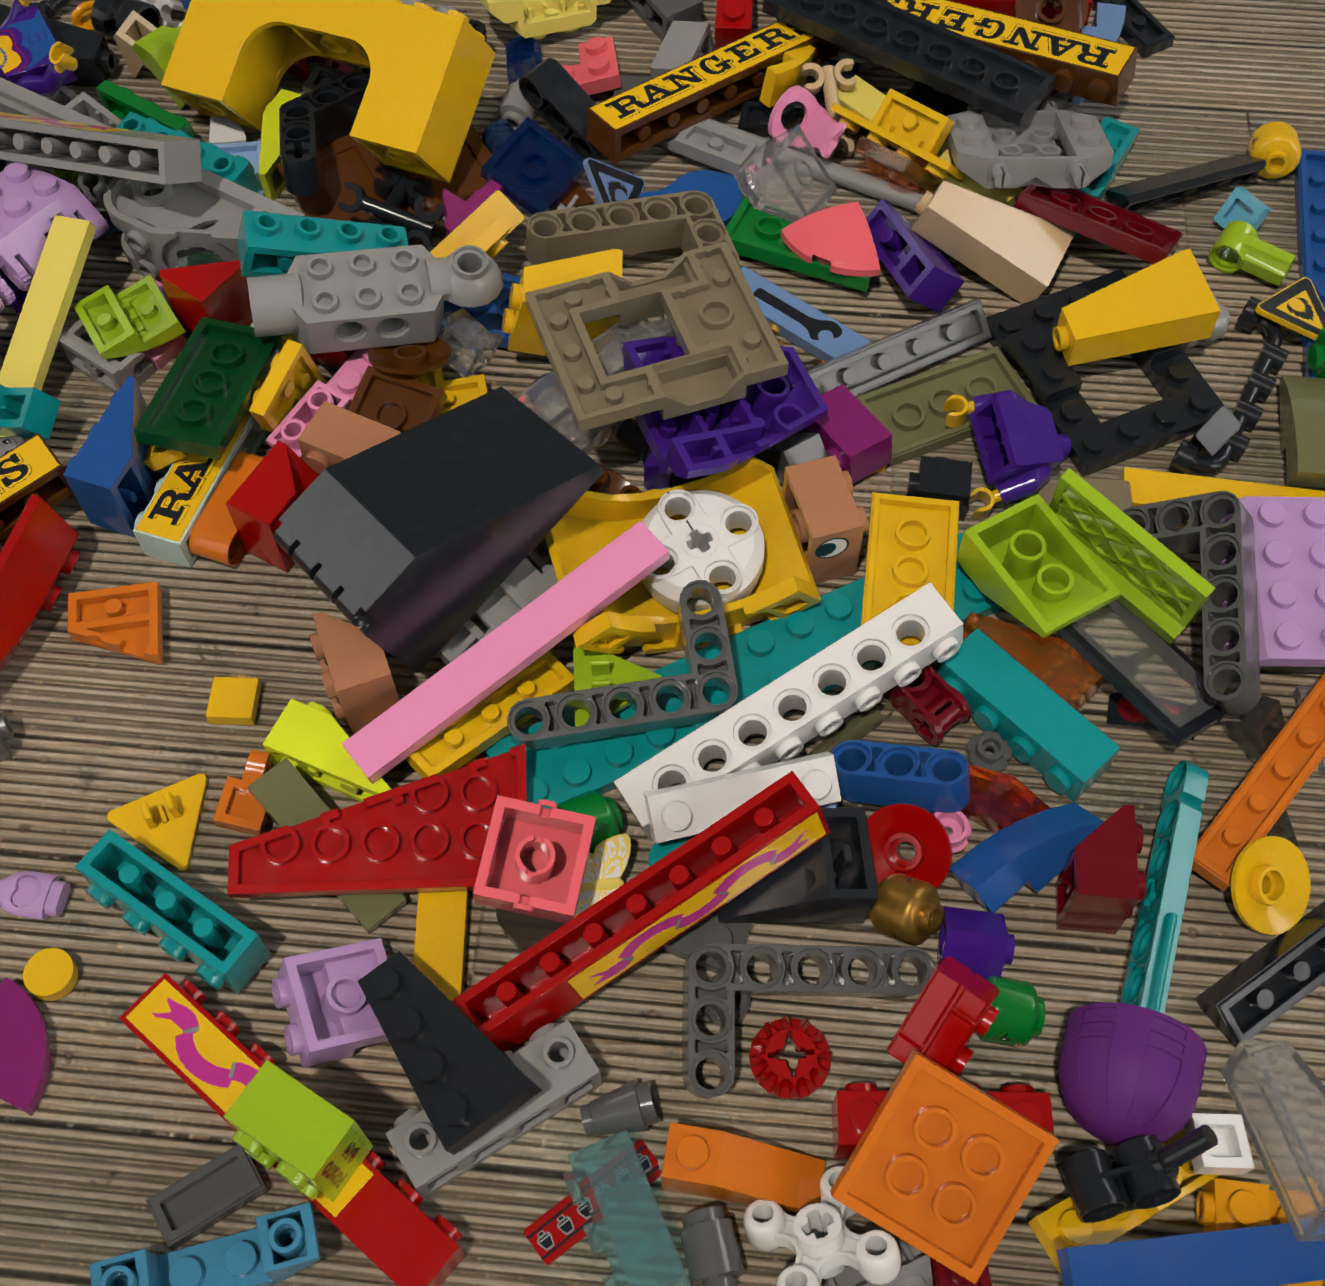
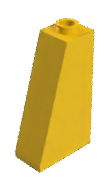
(1139, 313)

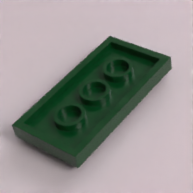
(208, 389)

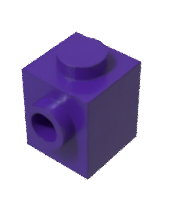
(976, 940)

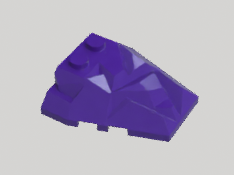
(729, 432)

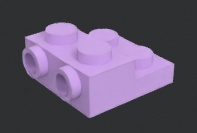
(327, 1003)

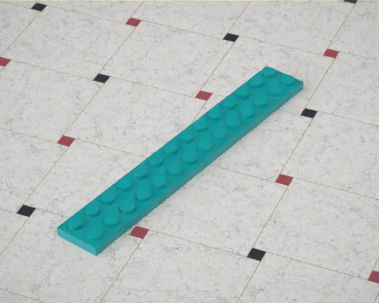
(758, 659)

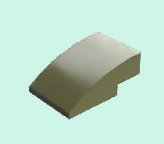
(1303, 430)

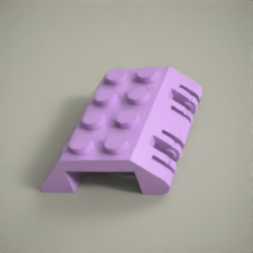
(26, 213)
(1288, 579)

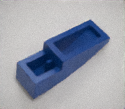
(1023, 854)

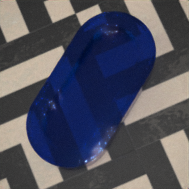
(522, 57)

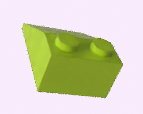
(1034, 567)

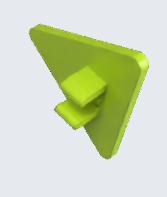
(602, 670)

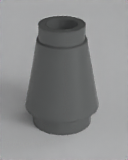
(626, 1107)

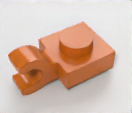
(237, 807)

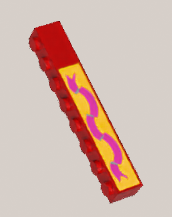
(645, 913)
(369, 1210)

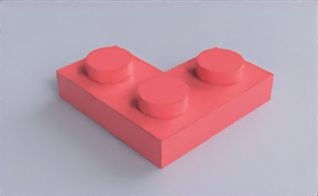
(598, 66)

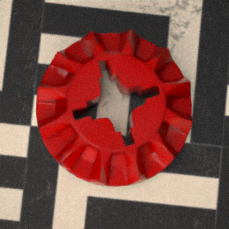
(774, 1074)

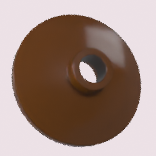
(411, 359)

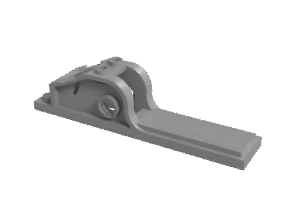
(160, 219)

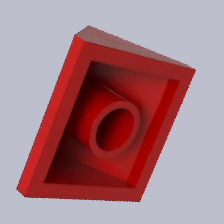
(208, 292)

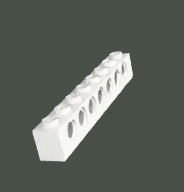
(918, 615)

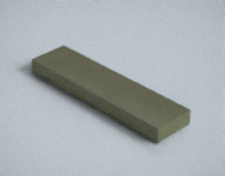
(293, 801)

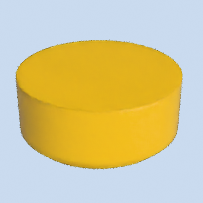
(50, 974)

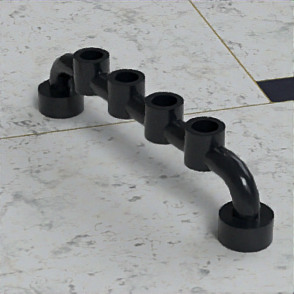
(1246, 412)

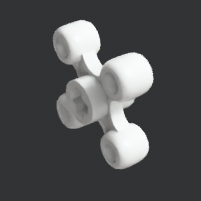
(821, 1240)

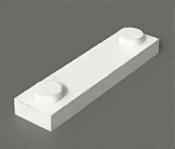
(696, 805)

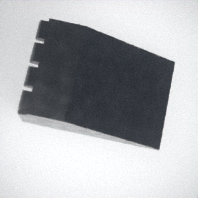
(434, 520)

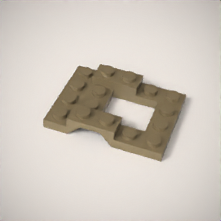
(711, 314)

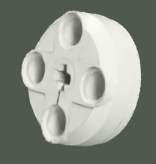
(704, 546)

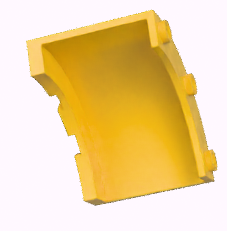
(636, 616)

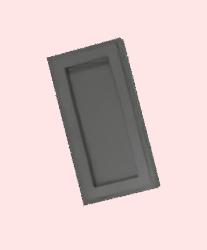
(206, 1196)

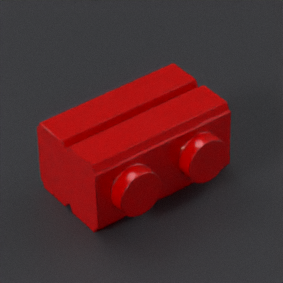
(947, 1016)

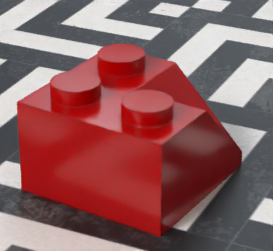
(265, 498)

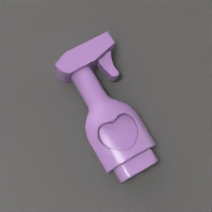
(34, 894)

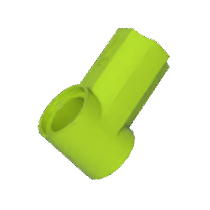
(1241, 249)

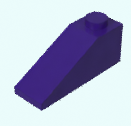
(912, 259)

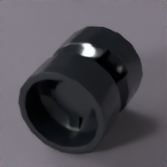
(110, 14)

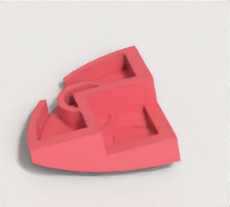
(836, 239)

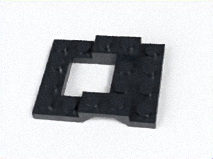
(1186, 401)

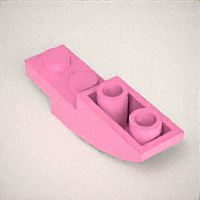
(337, 391)

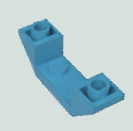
(256, 1257)

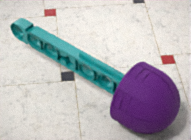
(1127, 1062)

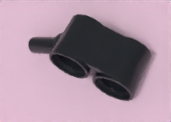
(1136, 1179)

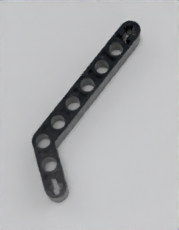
(318, 119)

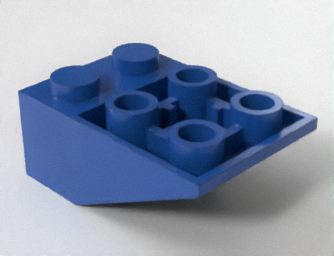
(110, 466)

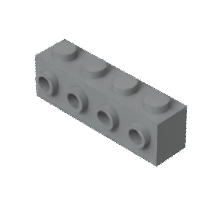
(551, 1059)

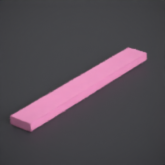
(505, 652)

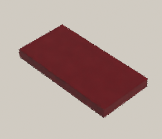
(1101, 221)

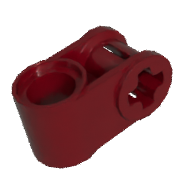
(929, 705)

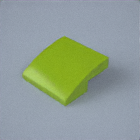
(129, 320)

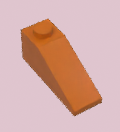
(738, 1169)

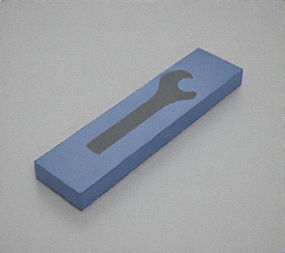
(802, 322)

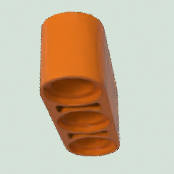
(214, 531)

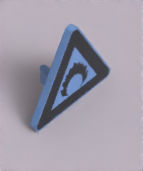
(612, 183)

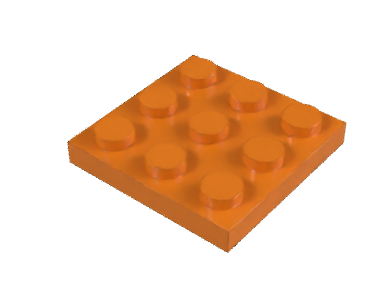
(944, 1166)

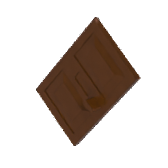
(348, 161)

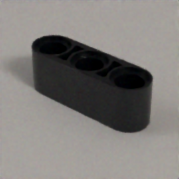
(560, 104)

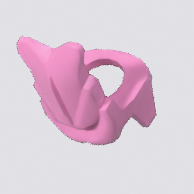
(818, 126)

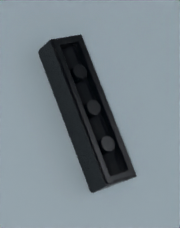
(1185, 182)
(1269, 980)

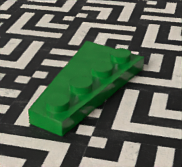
(759, 238)

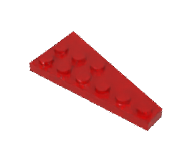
(393, 842)

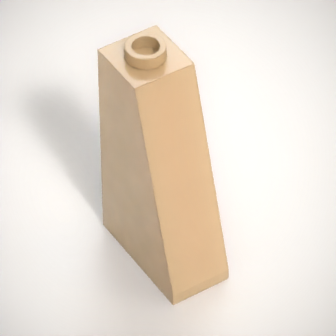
(993, 239)

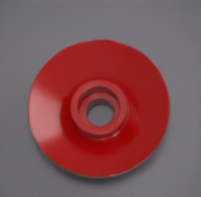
(915, 825)

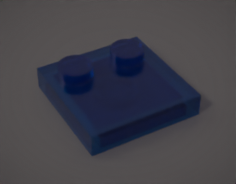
(534, 167)

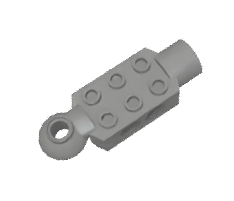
(370, 296)

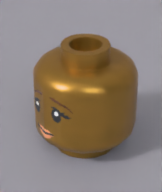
(906, 909)

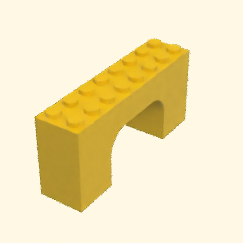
(420, 62)

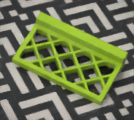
(1148, 586)

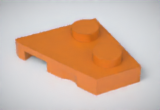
(119, 620)

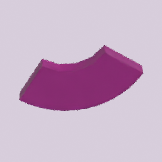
(23, 1048)

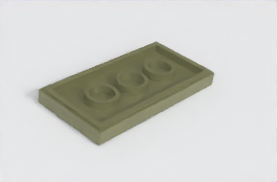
(915, 405)

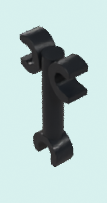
(398, 188)
(421, 224)

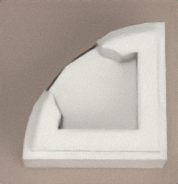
(225, 131)

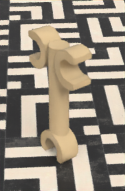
(832, 80)

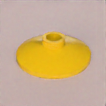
(1270, 885)

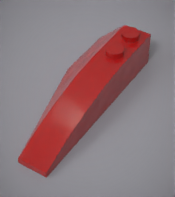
(30, 566)

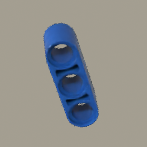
(902, 774)

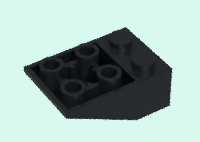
(820, 885)

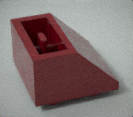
(1102, 877)

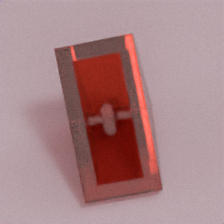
(999, 799)

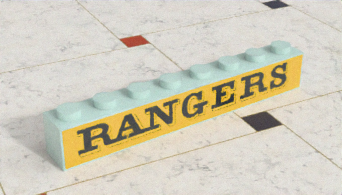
(185, 491)

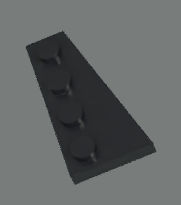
(449, 1061)

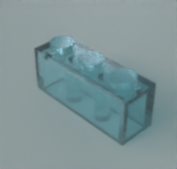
(623, 1215)

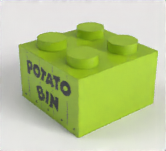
(300, 1131)

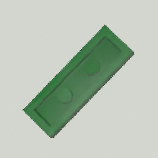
(122, 101)

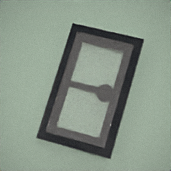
(1145, 671)

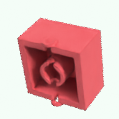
(534, 859)

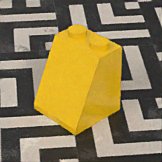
(517, 320)

